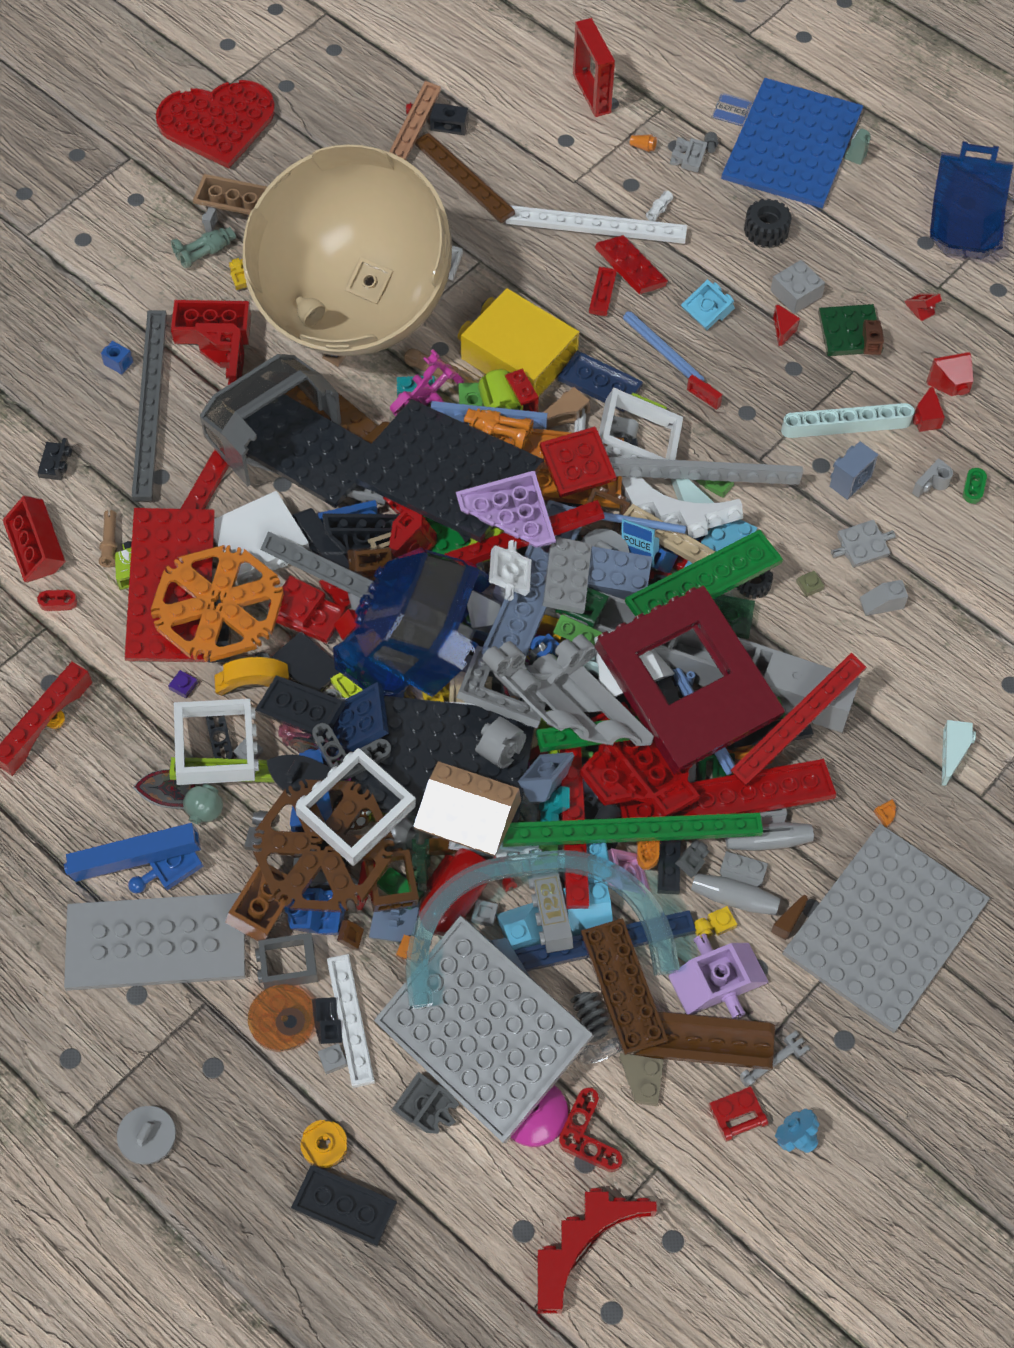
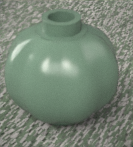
(203, 804)

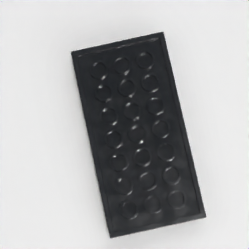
(305, 448)

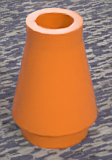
(644, 142)

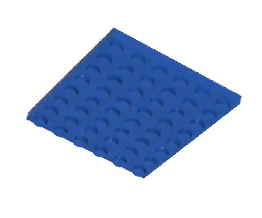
(792, 142)

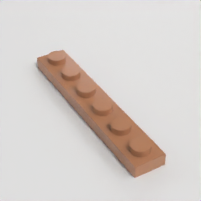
(415, 120)

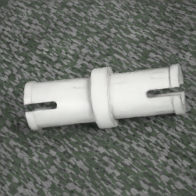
(659, 206)

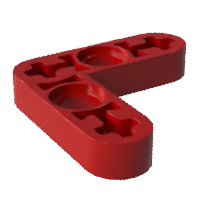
(579, 1131)

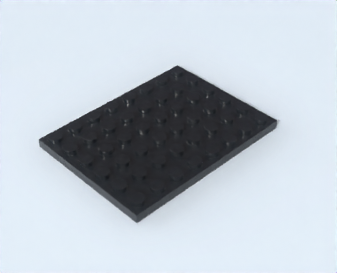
(432, 456)
(434, 732)

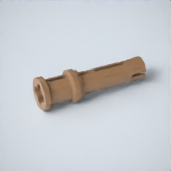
(108, 545)

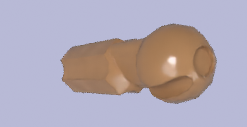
(414, 358)

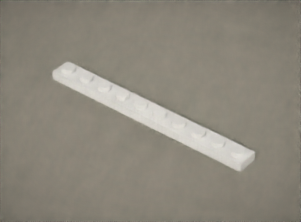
(598, 224)

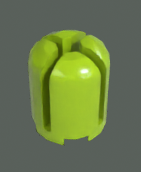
(497, 392)

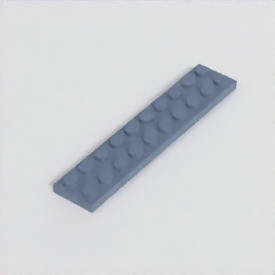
(522, 616)

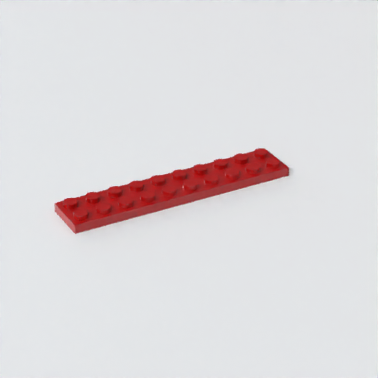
(768, 791)

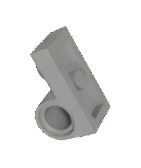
(936, 476)

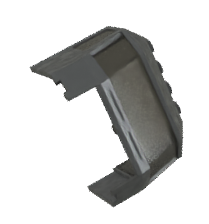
(226, 410)

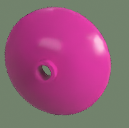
(545, 1123)

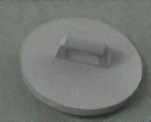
(606, 539)
(146, 1135)

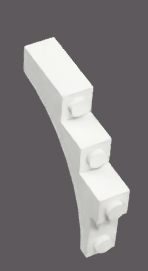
(695, 516)

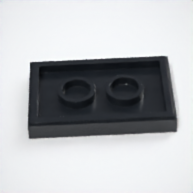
(307, 662)

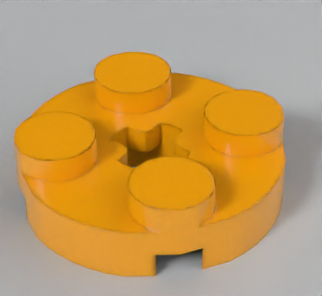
(336, 1148)

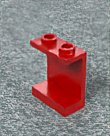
(523, 390)

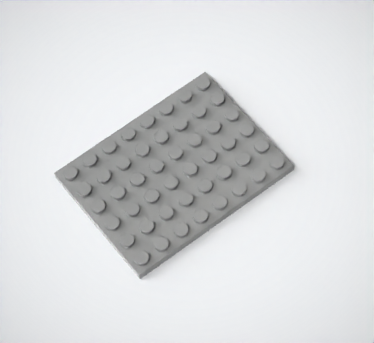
(886, 927)
(489, 1031)

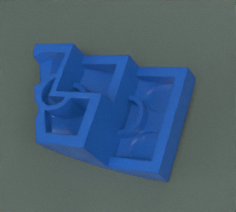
(316, 921)

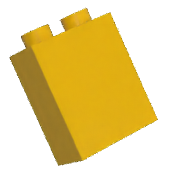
(518, 336)

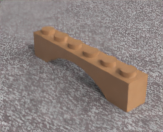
(567, 408)

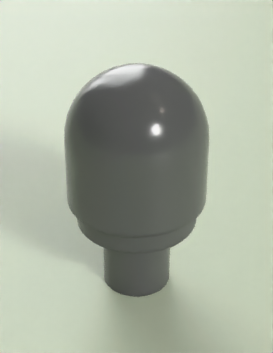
(712, 141)

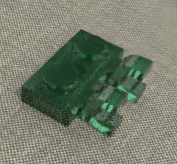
(421, 862)

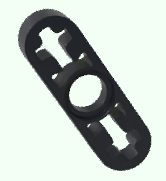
(226, 744)

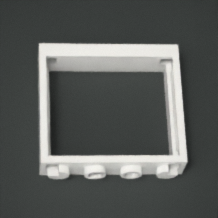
(644, 409)
(217, 773)
(374, 835)

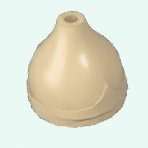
(310, 310)

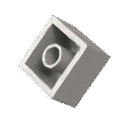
(797, 286)

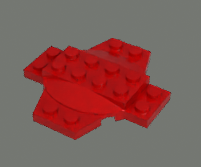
(637, 773)

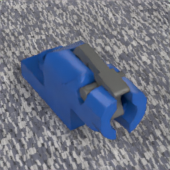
(542, 646)

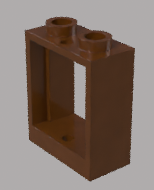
(603, 493)
(394, 901)

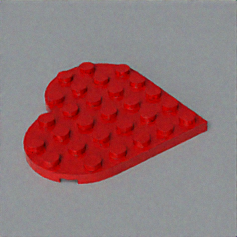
(217, 122)

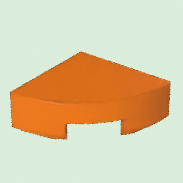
(886, 813)

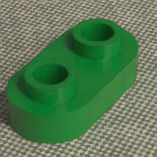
(974, 487)

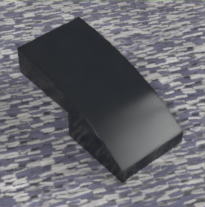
(325, 1020)

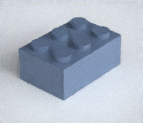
(618, 572)

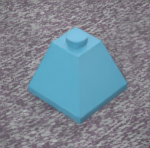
(520, 926)

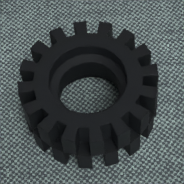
(757, 589)

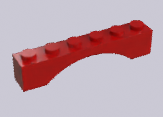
(64, 690)

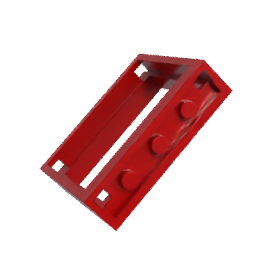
(590, 44)

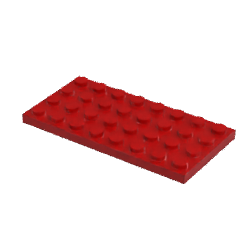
(158, 540)

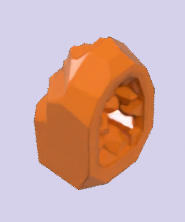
(647, 854)

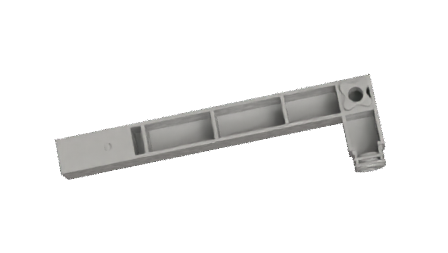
(785, 674)

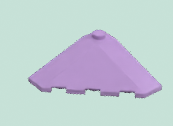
(513, 506)

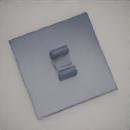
(393, 924)

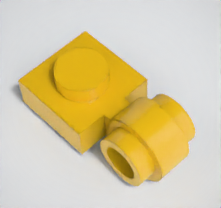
(237, 273)
(719, 921)

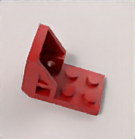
(223, 346)
(410, 537)

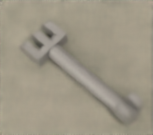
(748, 1078)

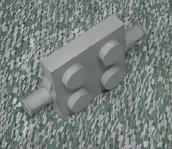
(863, 543)

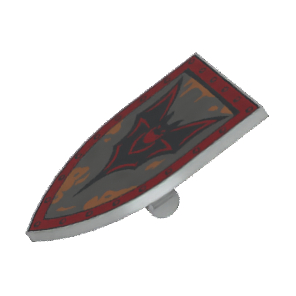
(162, 791)

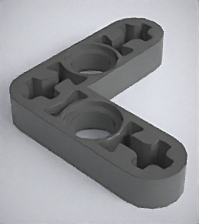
(379, 757)

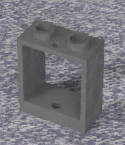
(295, 978)

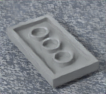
(567, 575)

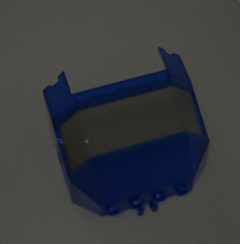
(415, 616)

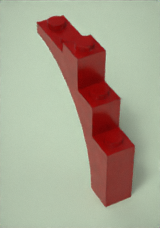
(576, 1235)

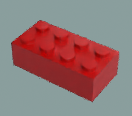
(189, 312)

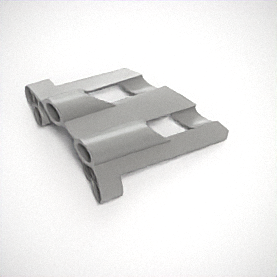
(567, 691)

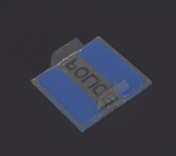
(732, 109)

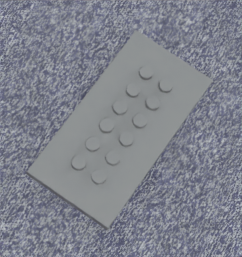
(152, 942)

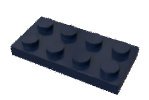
(597, 378)

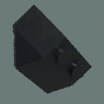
(354, 530)

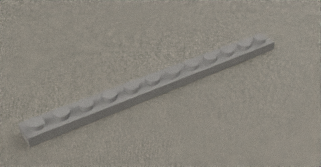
(707, 470)

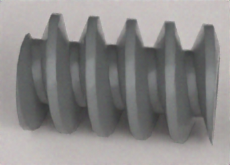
(591, 1015)

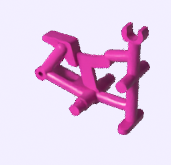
(424, 392)

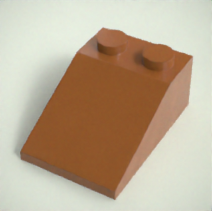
(255, 908)

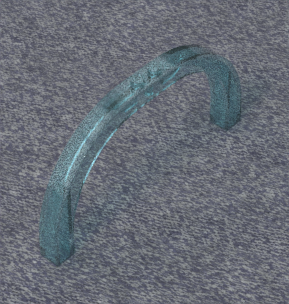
(640, 899)

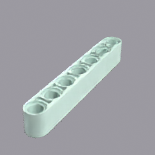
(847, 420)

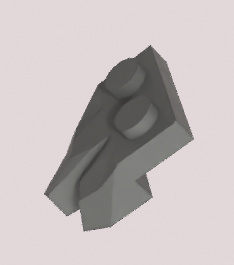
(425, 1105)

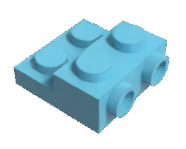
(708, 304)

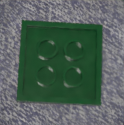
(844, 328)

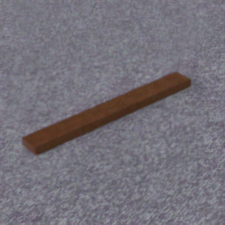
(465, 178)

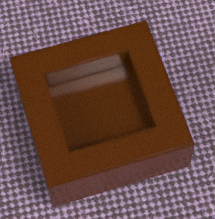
(350, 934)

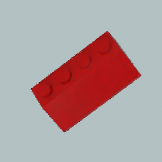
(33, 539)

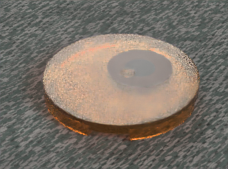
(281, 1018)

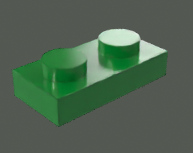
(395, 883)

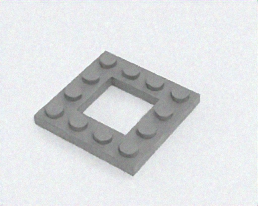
(474, 692)

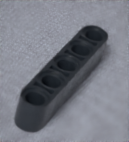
(318, 541)

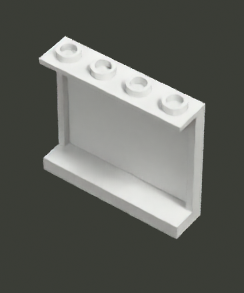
(248, 527)

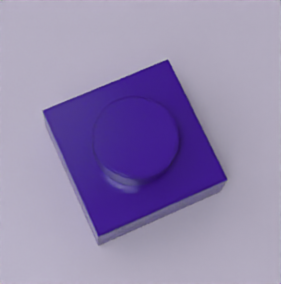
(183, 684)

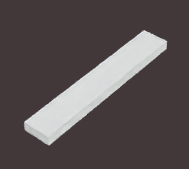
(351, 1021)

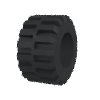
(758, 219)

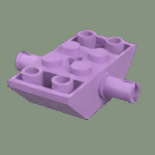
(701, 988)

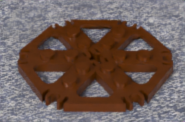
(312, 856)

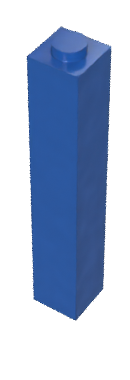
(132, 852)

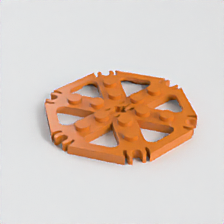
(227, 611)

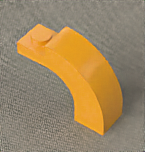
(249, 671)

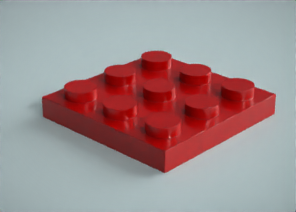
(577, 461)

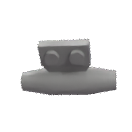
(775, 834)
(738, 885)

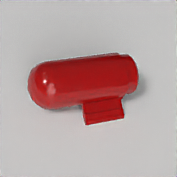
(445, 870)

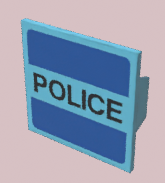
(640, 539)

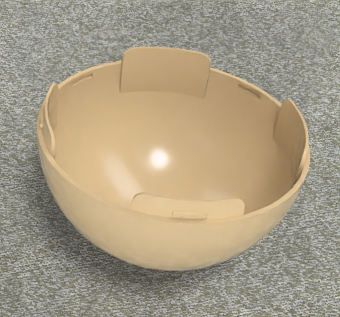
(332, 227)

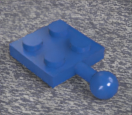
(169, 871)

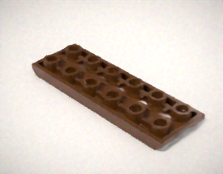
(623, 986)
(715, 1041)

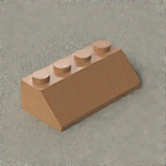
(228, 194)

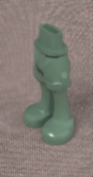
(208, 242)

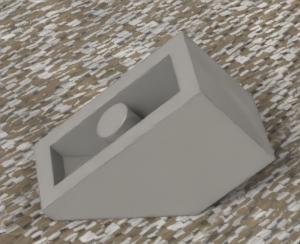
(884, 598)

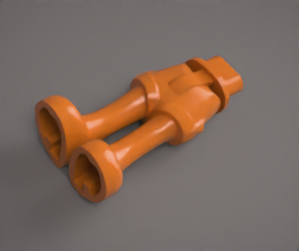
(492, 423)

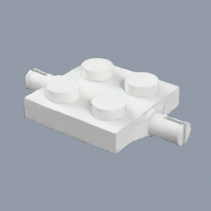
(510, 570)

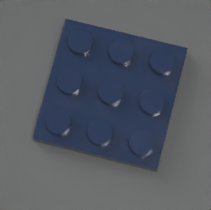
(361, 720)

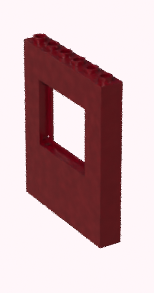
(713, 714)

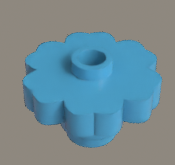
(798, 1131)

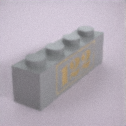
(551, 911)

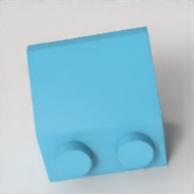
(597, 913)

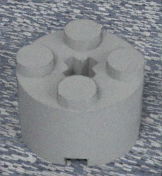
(500, 742)

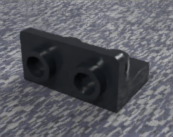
(54, 460)

